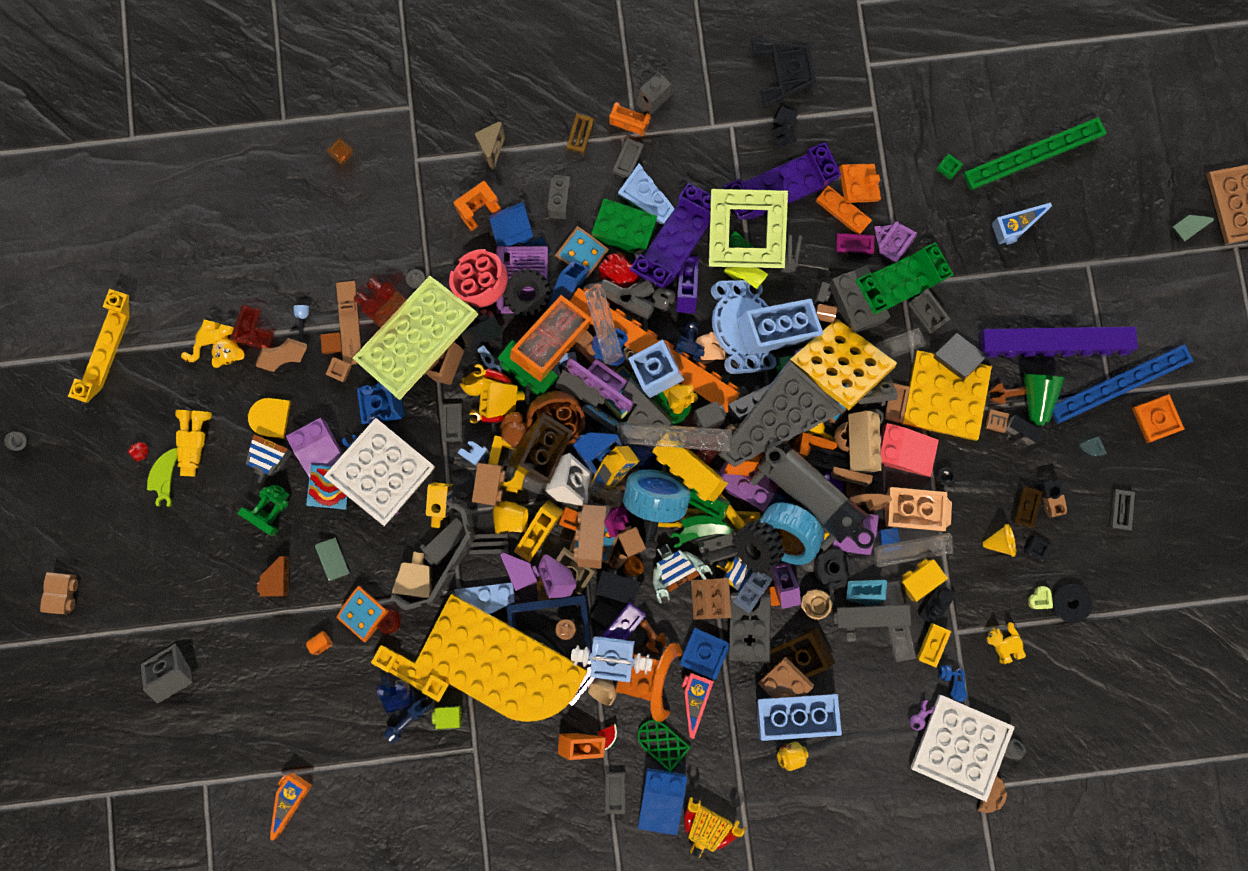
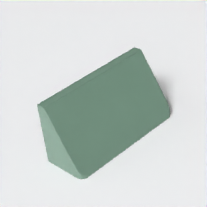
(332, 559)

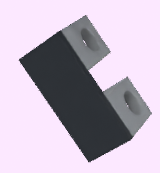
(1018, 425)

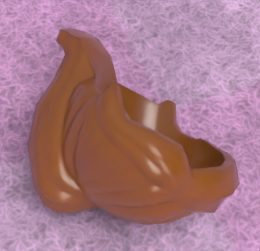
(513, 428)

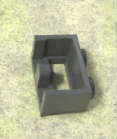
(558, 196)

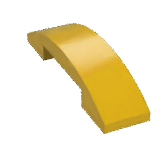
(410, 672)

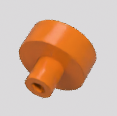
(633, 566)

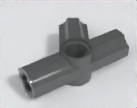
(635, 292)

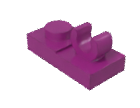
(616, 520)

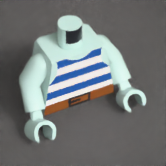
(676, 570)

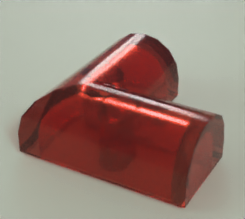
(247, 333)

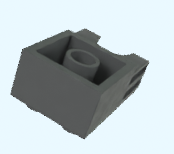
(753, 624)

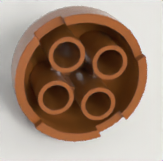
(560, 407)

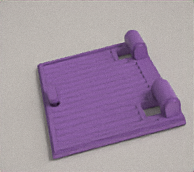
(522, 254)

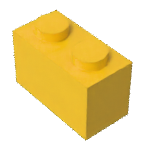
(922, 580)

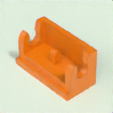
(629, 119)

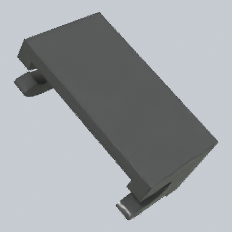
(929, 311)
(716, 547)

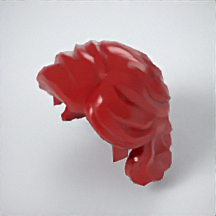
(618, 271)

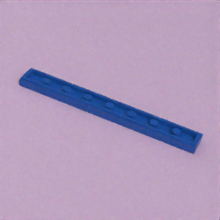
(1121, 383)

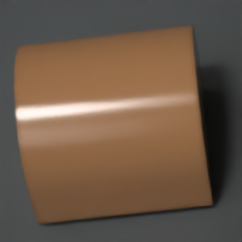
(826, 313)

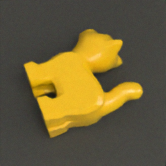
(1006, 646)

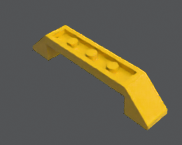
(105, 347)

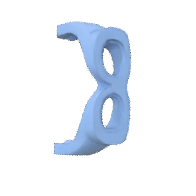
(484, 353)

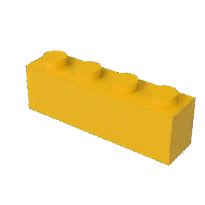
(692, 470)

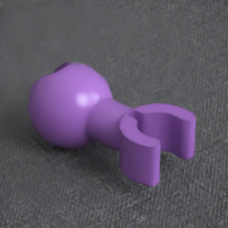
(919, 720)

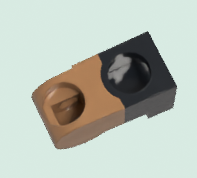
(1053, 497)

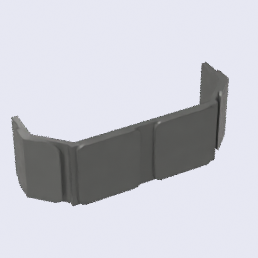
(457, 558)

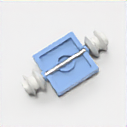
(611, 659)

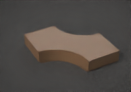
(274, 357)

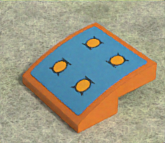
(362, 614)

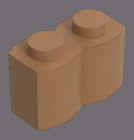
(58, 593)

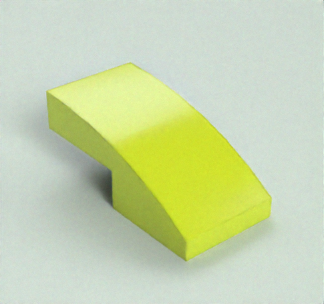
(752, 275)

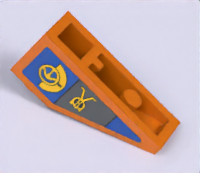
(287, 800)

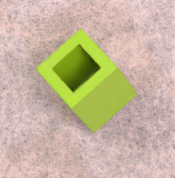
(447, 717)

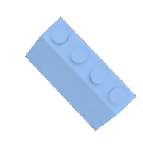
(798, 717)

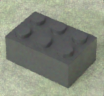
(852, 302)

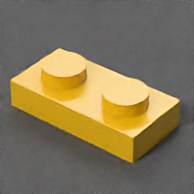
(933, 645)

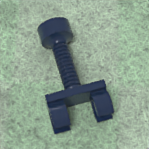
(688, 345)
(416, 711)

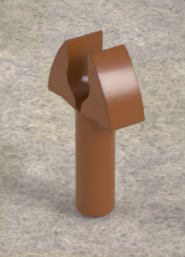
(1006, 393)
(652, 636)

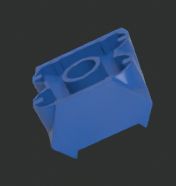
(511, 226)
(378, 403)

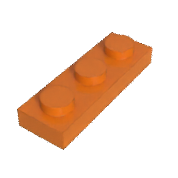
(844, 212)

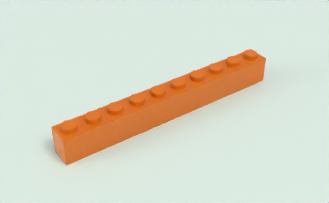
(703, 383)

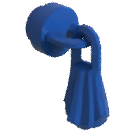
(958, 691)

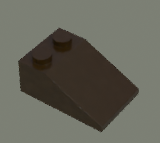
(541, 449)
(805, 651)

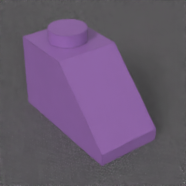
(519, 571)
(556, 578)
(786, 585)

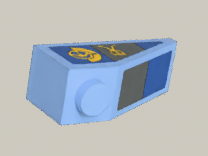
(1012, 226)

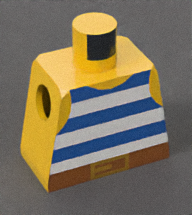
(438, 494)
(735, 572)

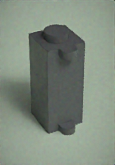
(576, 387)
(445, 542)

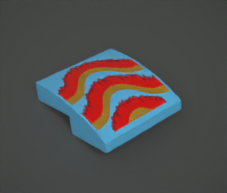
(322, 492)

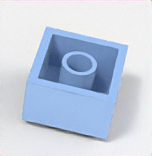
(656, 369)

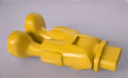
(190, 443)

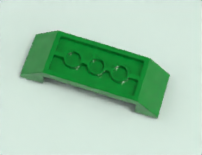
(904, 279)

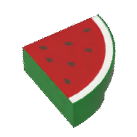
(610, 735)

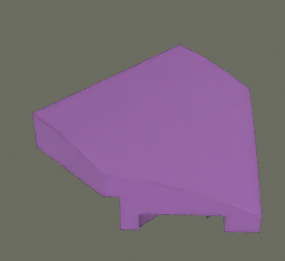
(894, 240)

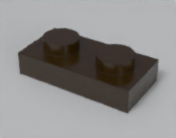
(1027, 507)

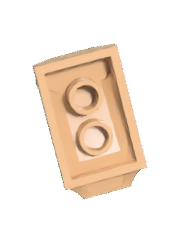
(918, 509)

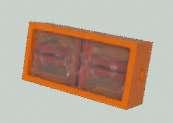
(550, 338)

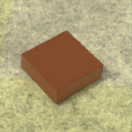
(331, 343)

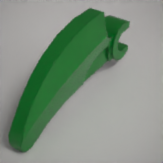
(700, 526)

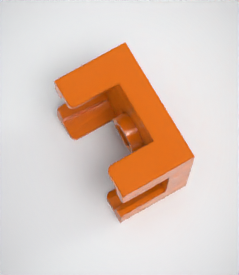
(473, 200)

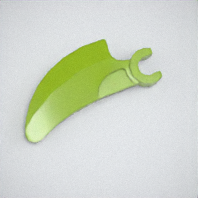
(161, 476)

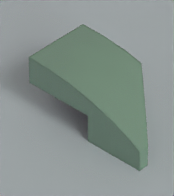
(1191, 225)

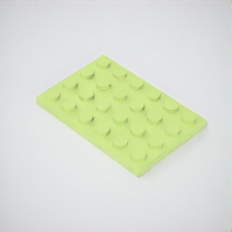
(415, 337)

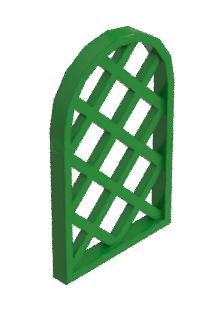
(659, 759)

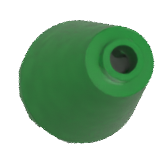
(1042, 396)

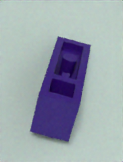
(687, 286)

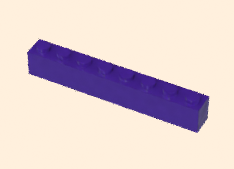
(1058, 341)

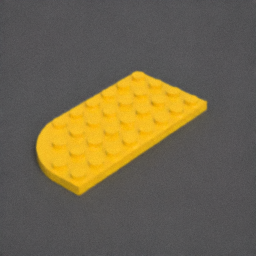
(499, 664)

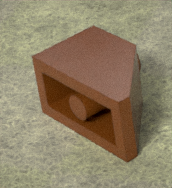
(275, 579)

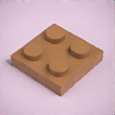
(785, 681)

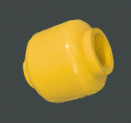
(792, 756)

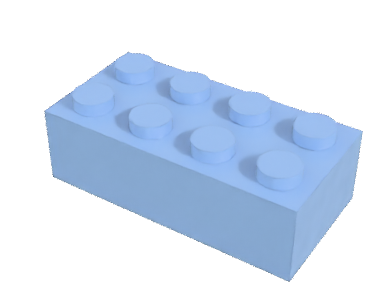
(779, 326)

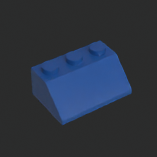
(595, 447)

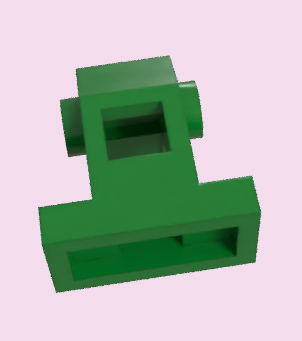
(260, 517)

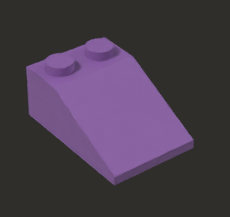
(315, 445)

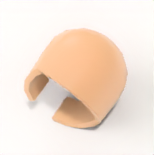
(712, 348)

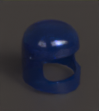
(395, 697)

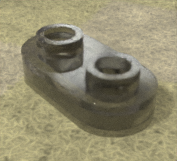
(605, 494)

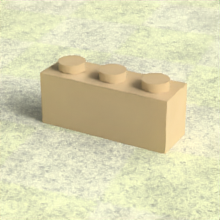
(865, 442)

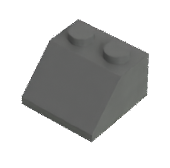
(165, 674)

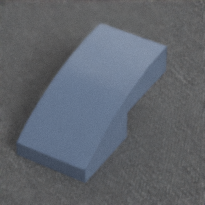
(752, 591)

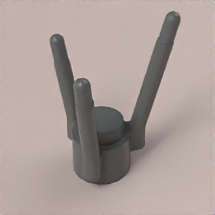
(791, 262)

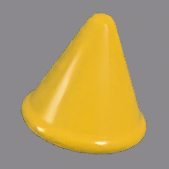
(1002, 541)

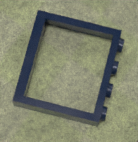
(511, 609)

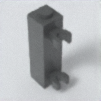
(873, 617)

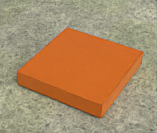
(1158, 418)

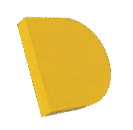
(269, 417)

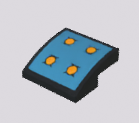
(600, 417)

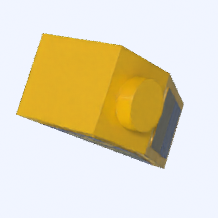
(615, 466)

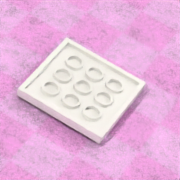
(379, 472)
(962, 747)

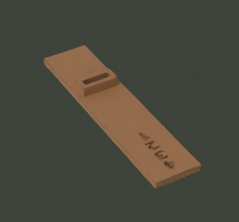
(348, 321)

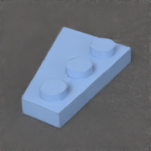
(644, 195)
(488, 598)

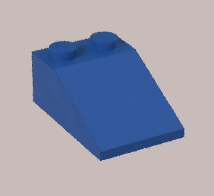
(662, 801)

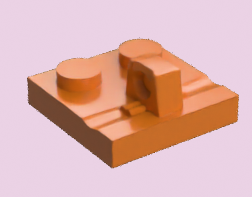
(860, 183)

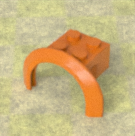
(651, 685)

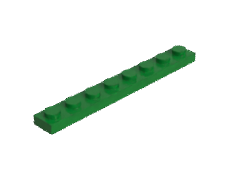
(1034, 154)

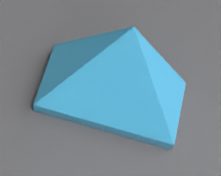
(867, 592)

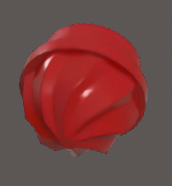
(138, 451)

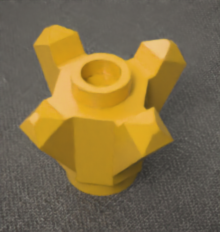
(680, 397)

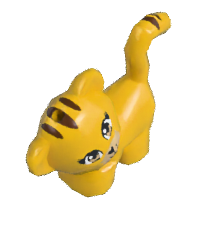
(223, 351)

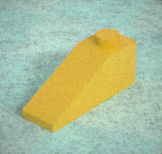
(538, 530)

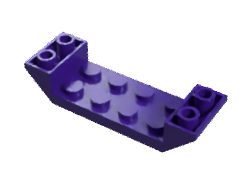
(797, 177)
(676, 238)

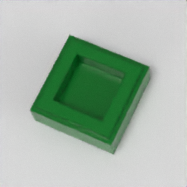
(949, 166)

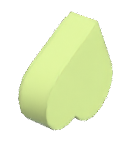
(1041, 598)

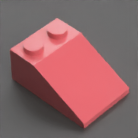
(907, 450)

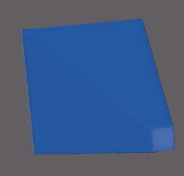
(889, 536)

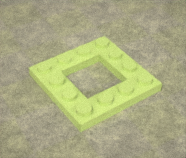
(776, 205)

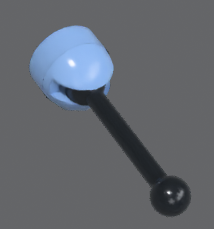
(301, 312)

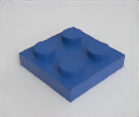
(704, 653)

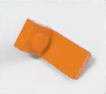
(805, 439)

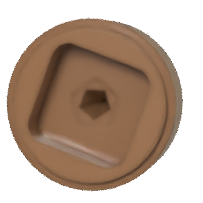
(565, 629)

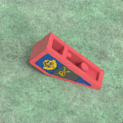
(695, 696)

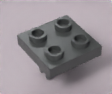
(882, 392)

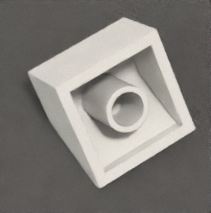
(570, 481)

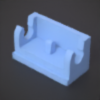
(477, 455)

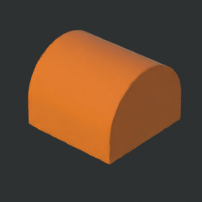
(319, 643)

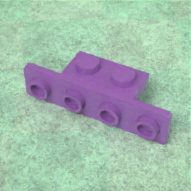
(604, 380)

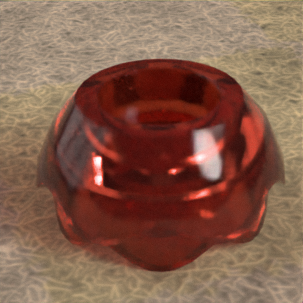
(394, 624)

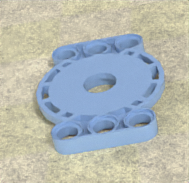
(726, 327)

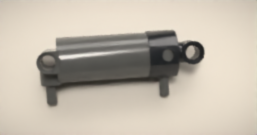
(816, 495)

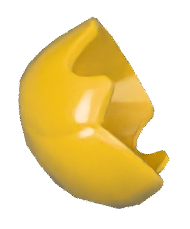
(472, 384)

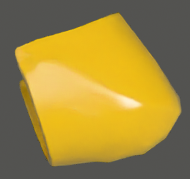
(510, 517)

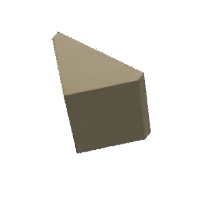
(490, 143)
(581, 574)

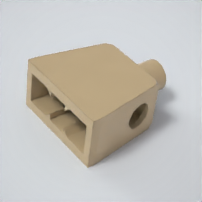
(414, 578)

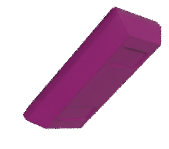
(855, 243)

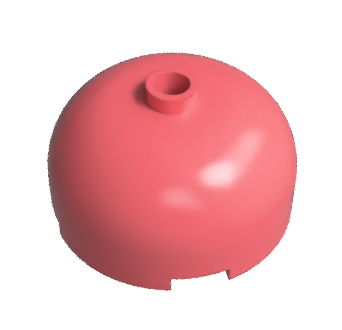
(479, 278)

